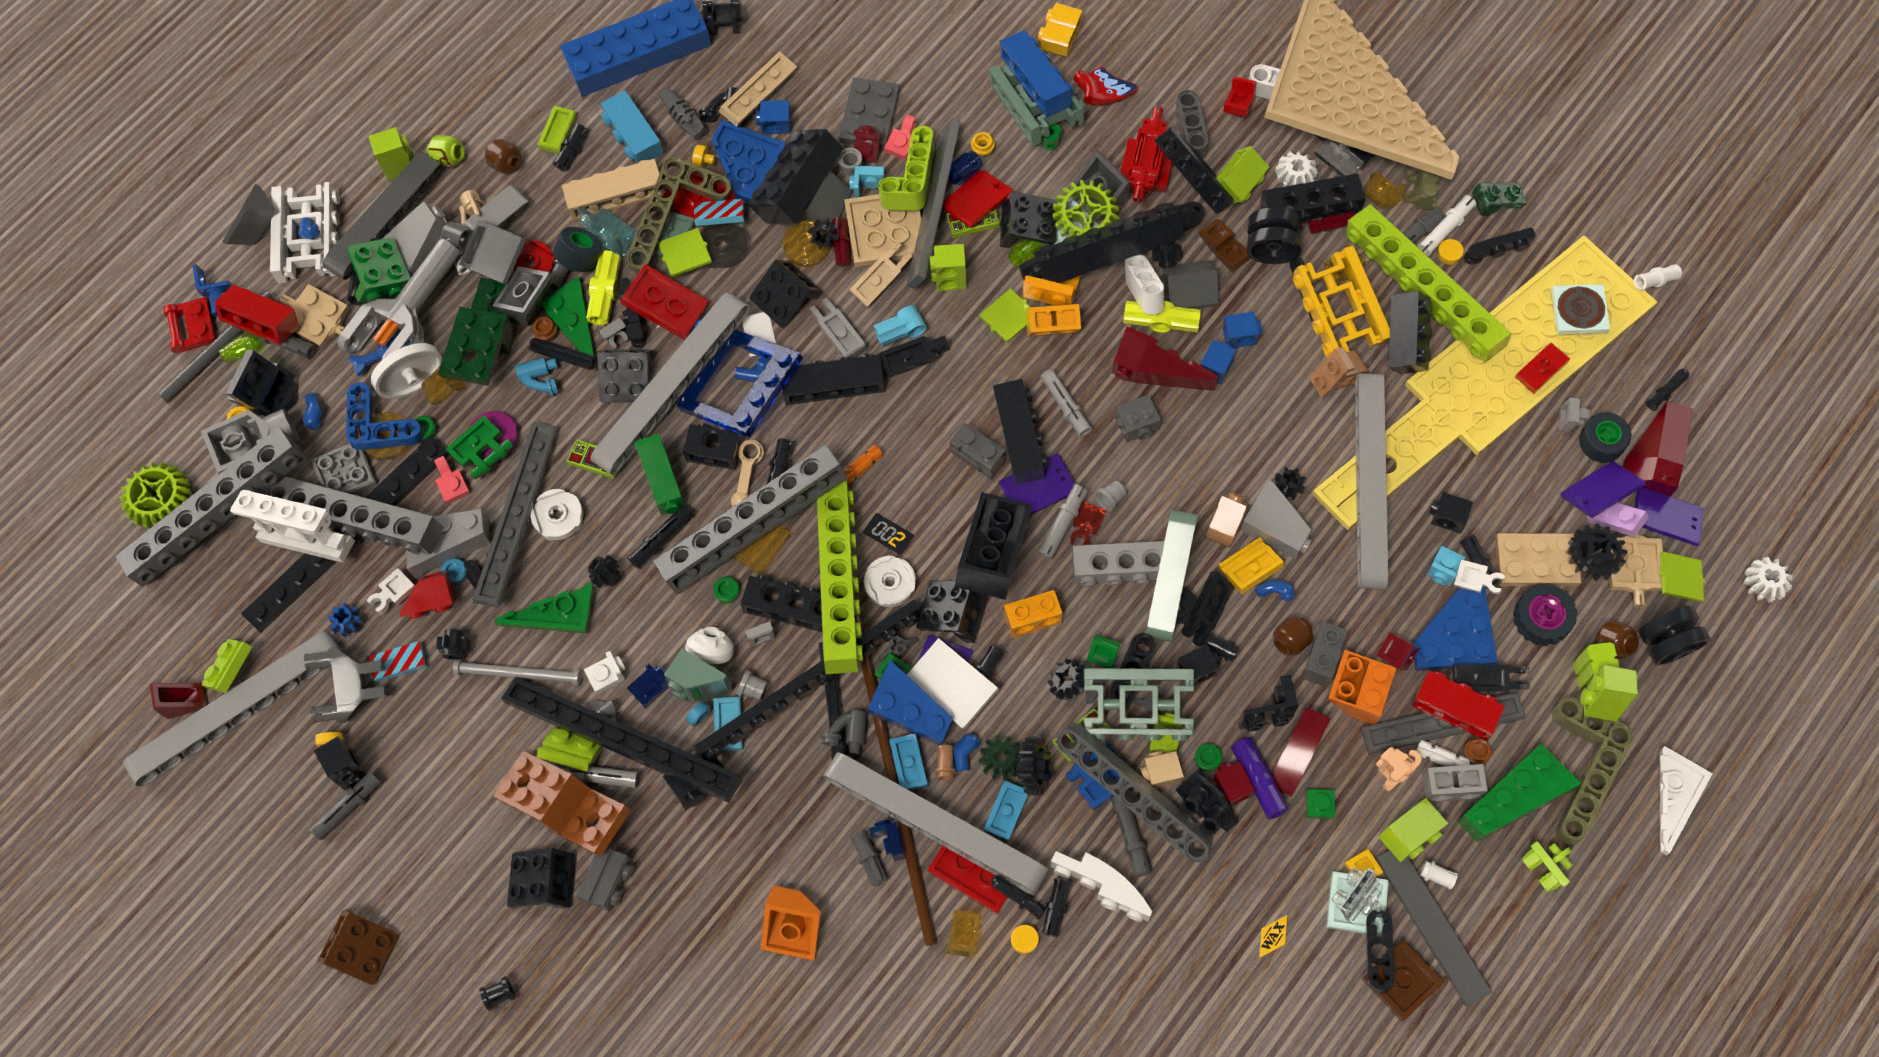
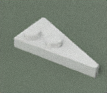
(1679, 792)

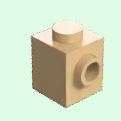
(1162, 769)

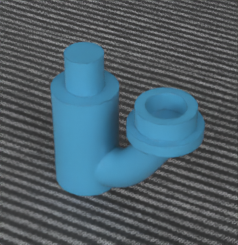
(536, 368)

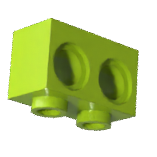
(948, 267)

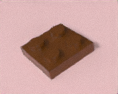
(1412, 982)

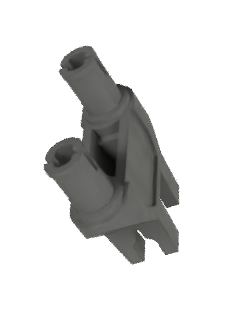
(348, 683)

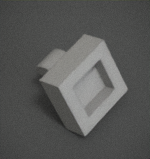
(612, 329)
(1571, 415)

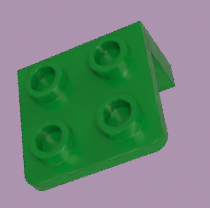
(378, 269)

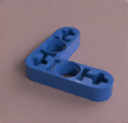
(371, 430)

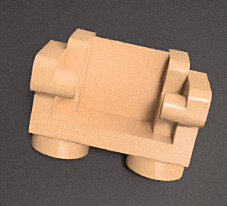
(1397, 766)

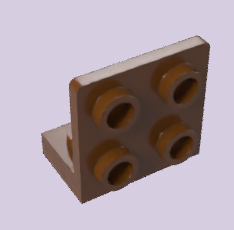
(357, 947)

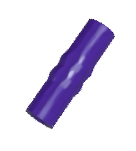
(1260, 778)

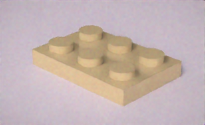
(1535, 560)

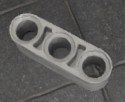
(501, 209)

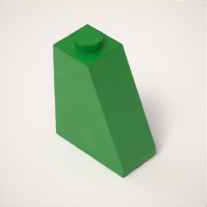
(659, 474)

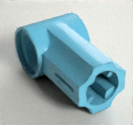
(906, 323)

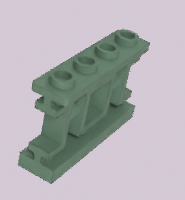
(1024, 109)
(1139, 683)

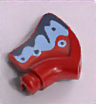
(1103, 87)

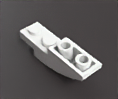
(1114, 888)

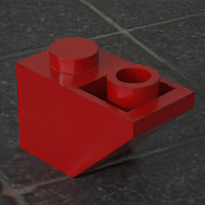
(429, 593)

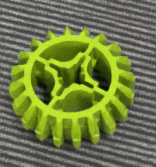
(1076, 214)
(140, 501)

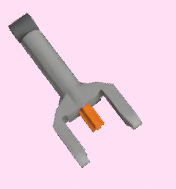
(403, 311)

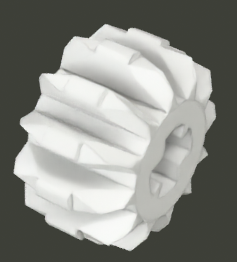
(1295, 169)
(1763, 570)

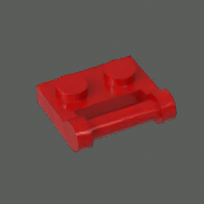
(198, 324)

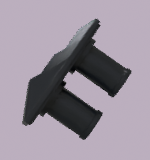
(1206, 801)

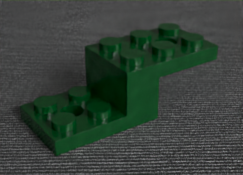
(479, 332)

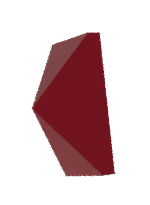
(177, 698)

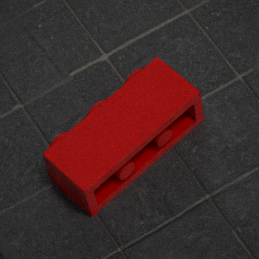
(256, 314)
(1458, 705)

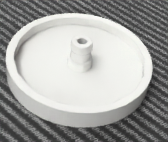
(405, 370)

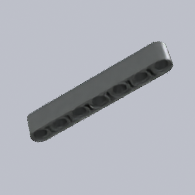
(385, 211)
(1137, 804)

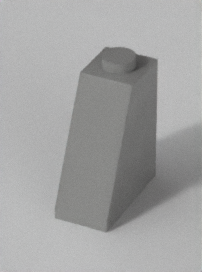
(418, 234)
(1277, 522)

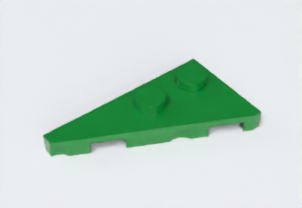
(568, 311)
(561, 613)

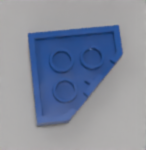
(745, 157)
(1458, 634)

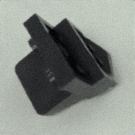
(262, 385)

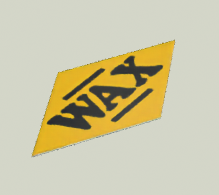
(1273, 936)

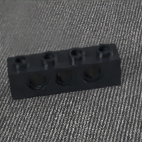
(1298, 196)
(780, 610)

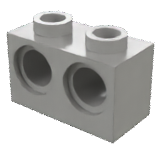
(1454, 783)

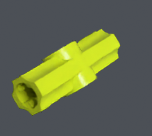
(603, 288)
(1170, 318)

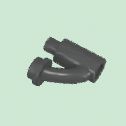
(855, 731)

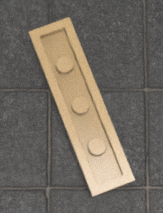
(757, 89)

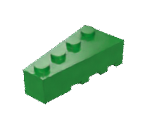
(1527, 788)

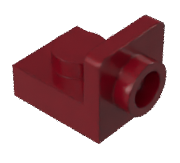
(868, 142)

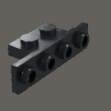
(1194, 169)

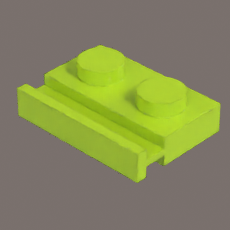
(226, 666)
(569, 750)

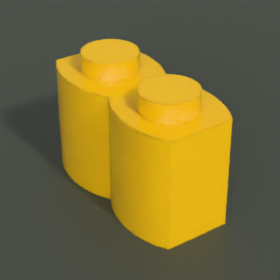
(1061, 29)

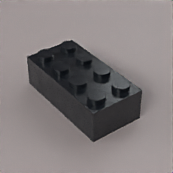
(795, 176)
(993, 546)

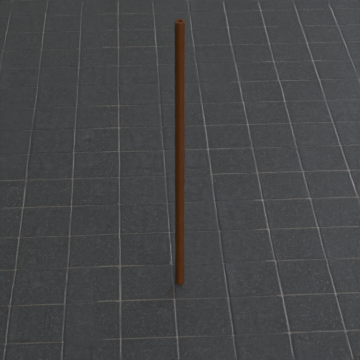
(904, 830)

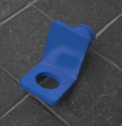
(212, 291)

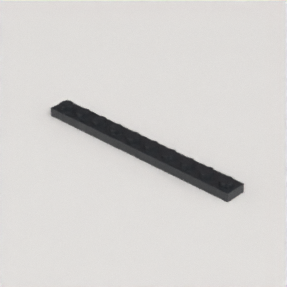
(311, 568)
(801, 686)
(622, 739)

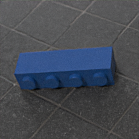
(1036, 73)

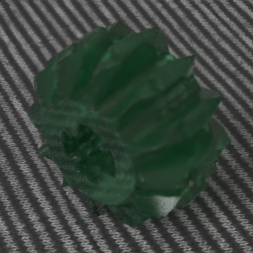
(991, 758)

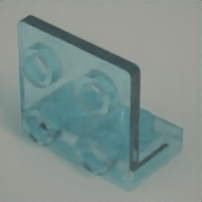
(609, 229)

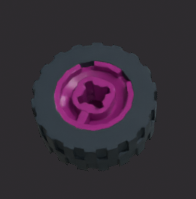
(1545, 615)

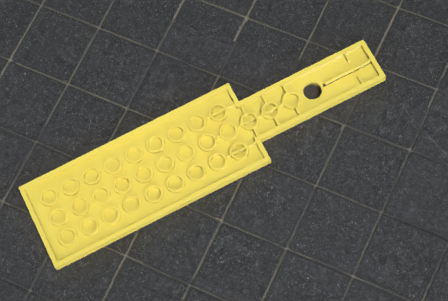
(1484, 400)

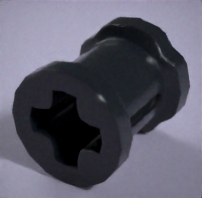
(497, 993)

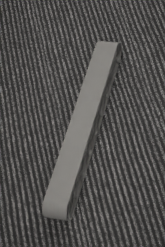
(670, 383)
(1371, 482)
(225, 712)
(935, 823)

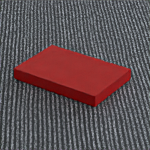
(664, 302)
(967, 879)

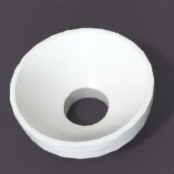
(710, 646)

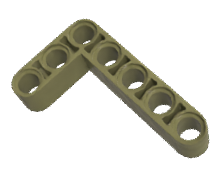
(665, 205)
(1595, 770)

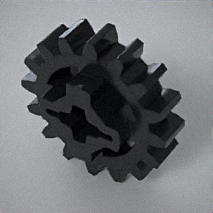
(1592, 540)
(1034, 765)

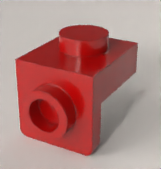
(1241, 97)

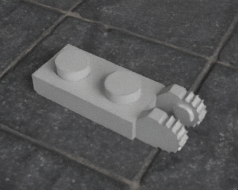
(838, 330)

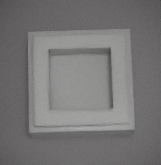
(760, 634)

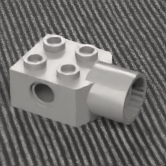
(240, 433)

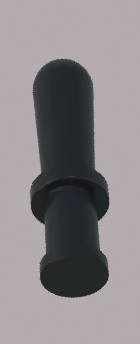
(1664, 393)
(1014, 894)

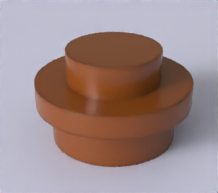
(544, 328)
(1477, 751)

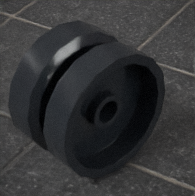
(1274, 235)
(1674, 635)

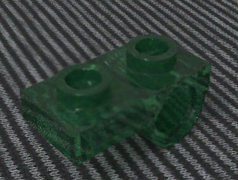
(1497, 196)

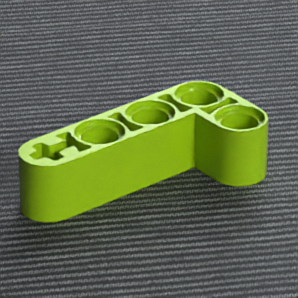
(911, 191)

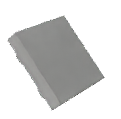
(344, 470)

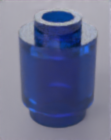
(964, 168)

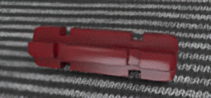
(1330, 223)

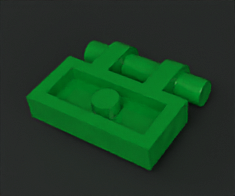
(474, 442)

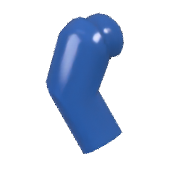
(306, 229)
(753, 373)
(312, 412)
(1277, 586)
(963, 749)

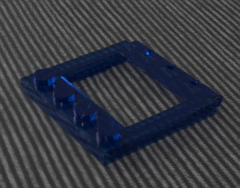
(761, 395)

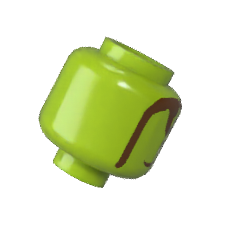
(446, 150)

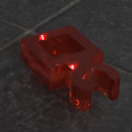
(1087, 522)

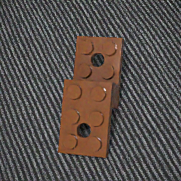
(561, 803)

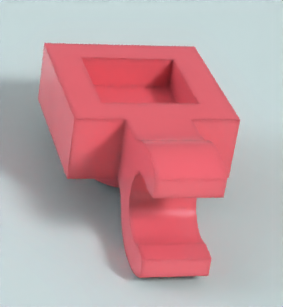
(899, 140)
(451, 483)

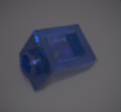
(648, 685)
(892, 843)

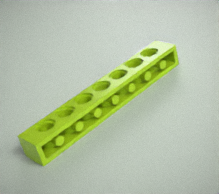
(1424, 270)
(838, 657)

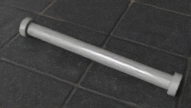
(527, 673)

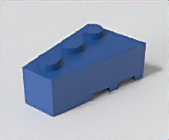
(908, 706)

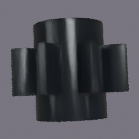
(823, 240)
(1167, 255)
(1290, 476)
(603, 571)
(453, 644)

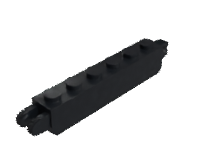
(1110, 243)

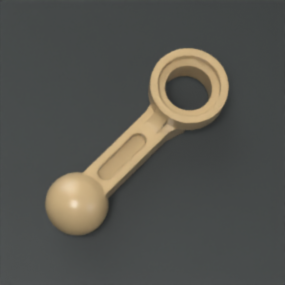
(746, 470)

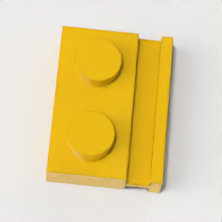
(1251, 565)

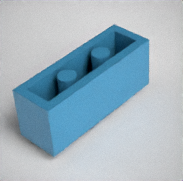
(630, 128)

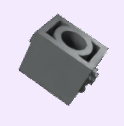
(1137, 418)

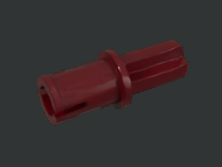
(841, 245)

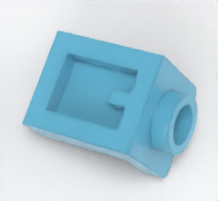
(866, 177)
(1445, 566)

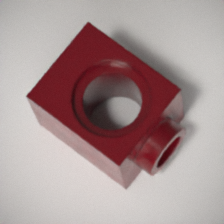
(1398, 651)
(1233, 783)

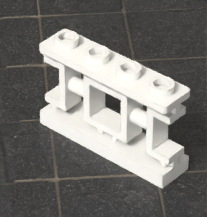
(285, 230)
(292, 525)

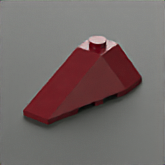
(1146, 363)
(1662, 449)

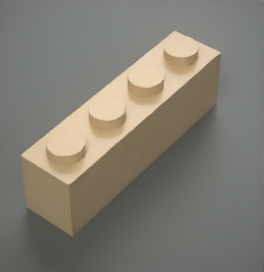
(612, 189)

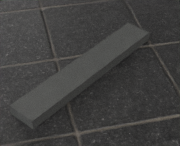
(1425, 727)
(1434, 928)

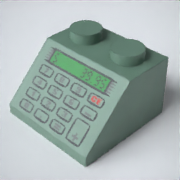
(695, 679)

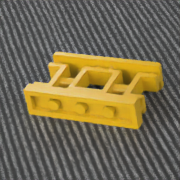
(1359, 295)

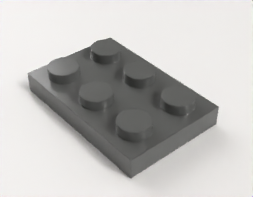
(871, 105)

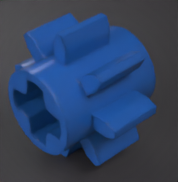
(349, 624)

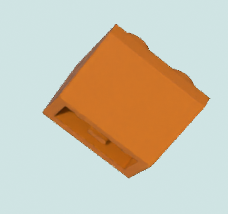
(1361, 686)

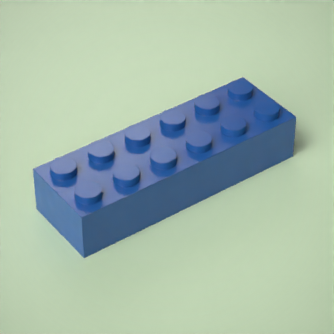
(635, 45)

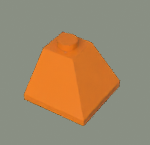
(790, 924)

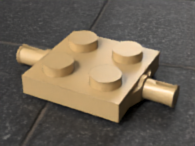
(317, 315)
(1641, 568)

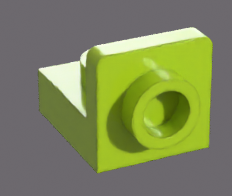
(1166, 744)

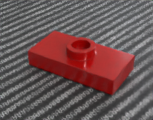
(1542, 368)

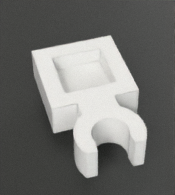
(1474, 577)
(394, 588)

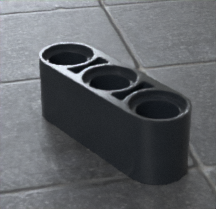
(1136, 660)

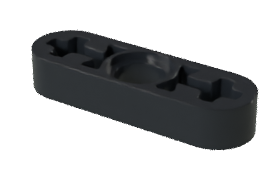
(1372, 971)

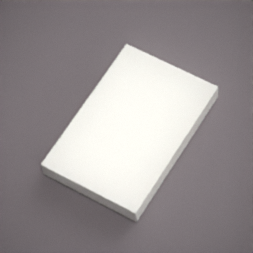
(952, 683)

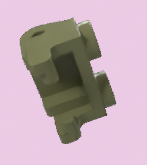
(1424, 189)

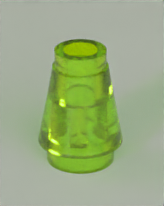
(1023, 252)
(238, 347)

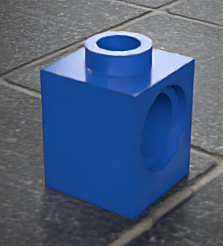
(774, 117)
(1241, 329)
(1219, 359)

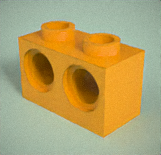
(1053, 320)
(1033, 614)

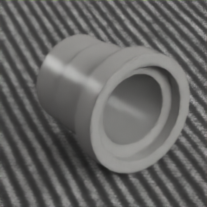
(848, 156)
(1110, 496)
(751, 686)

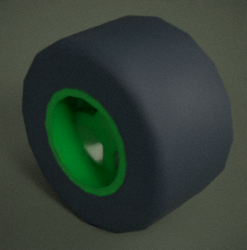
(577, 249)
(1609, 428)

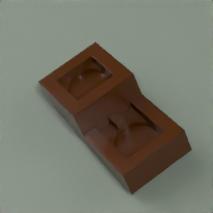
(1224, 246)

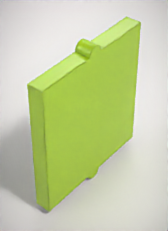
(684, 252)
(1006, 315)
(1681, 577)

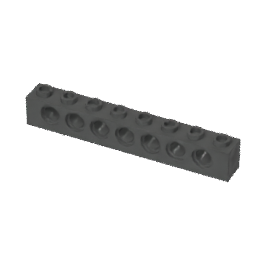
(208, 507)
(364, 516)
(750, 519)

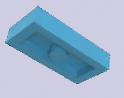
(908, 762)
(1006, 811)

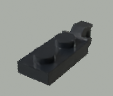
(912, 354)

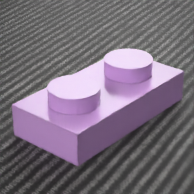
(1621, 519)

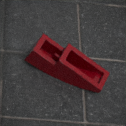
(1299, 750)

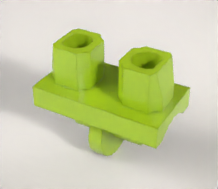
(1555, 877)

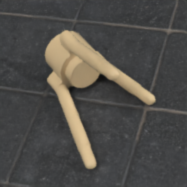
(470, 204)

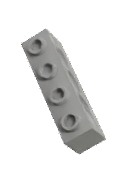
(1111, 555)

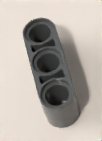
(1191, 116)

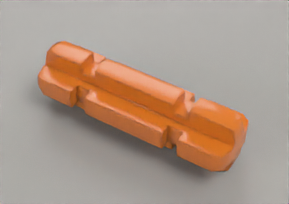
(863, 463)

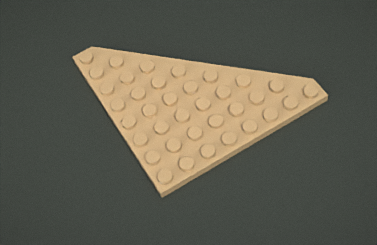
(1346, 94)

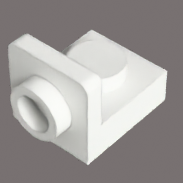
(605, 673)

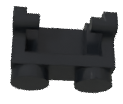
(722, 14)

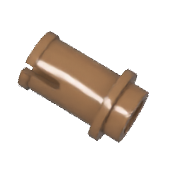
(945, 763)

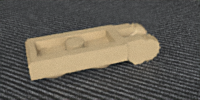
(879, 276)

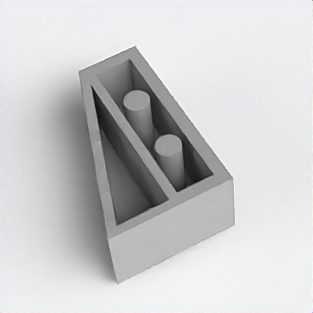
(461, 535)

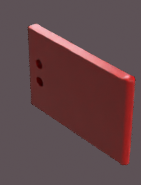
(976, 198)

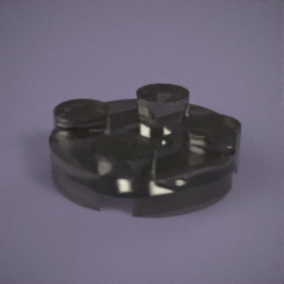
(733, 252)

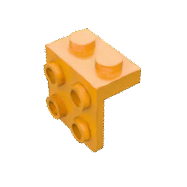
(1049, 291)

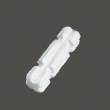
(1440, 755)

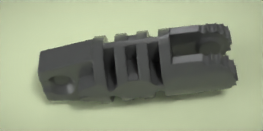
(682, 113)

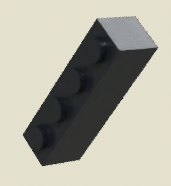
(834, 379)
(1019, 431)

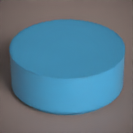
(456, 570)
(698, 713)

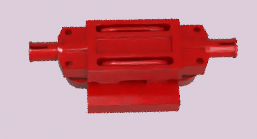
(1144, 161)

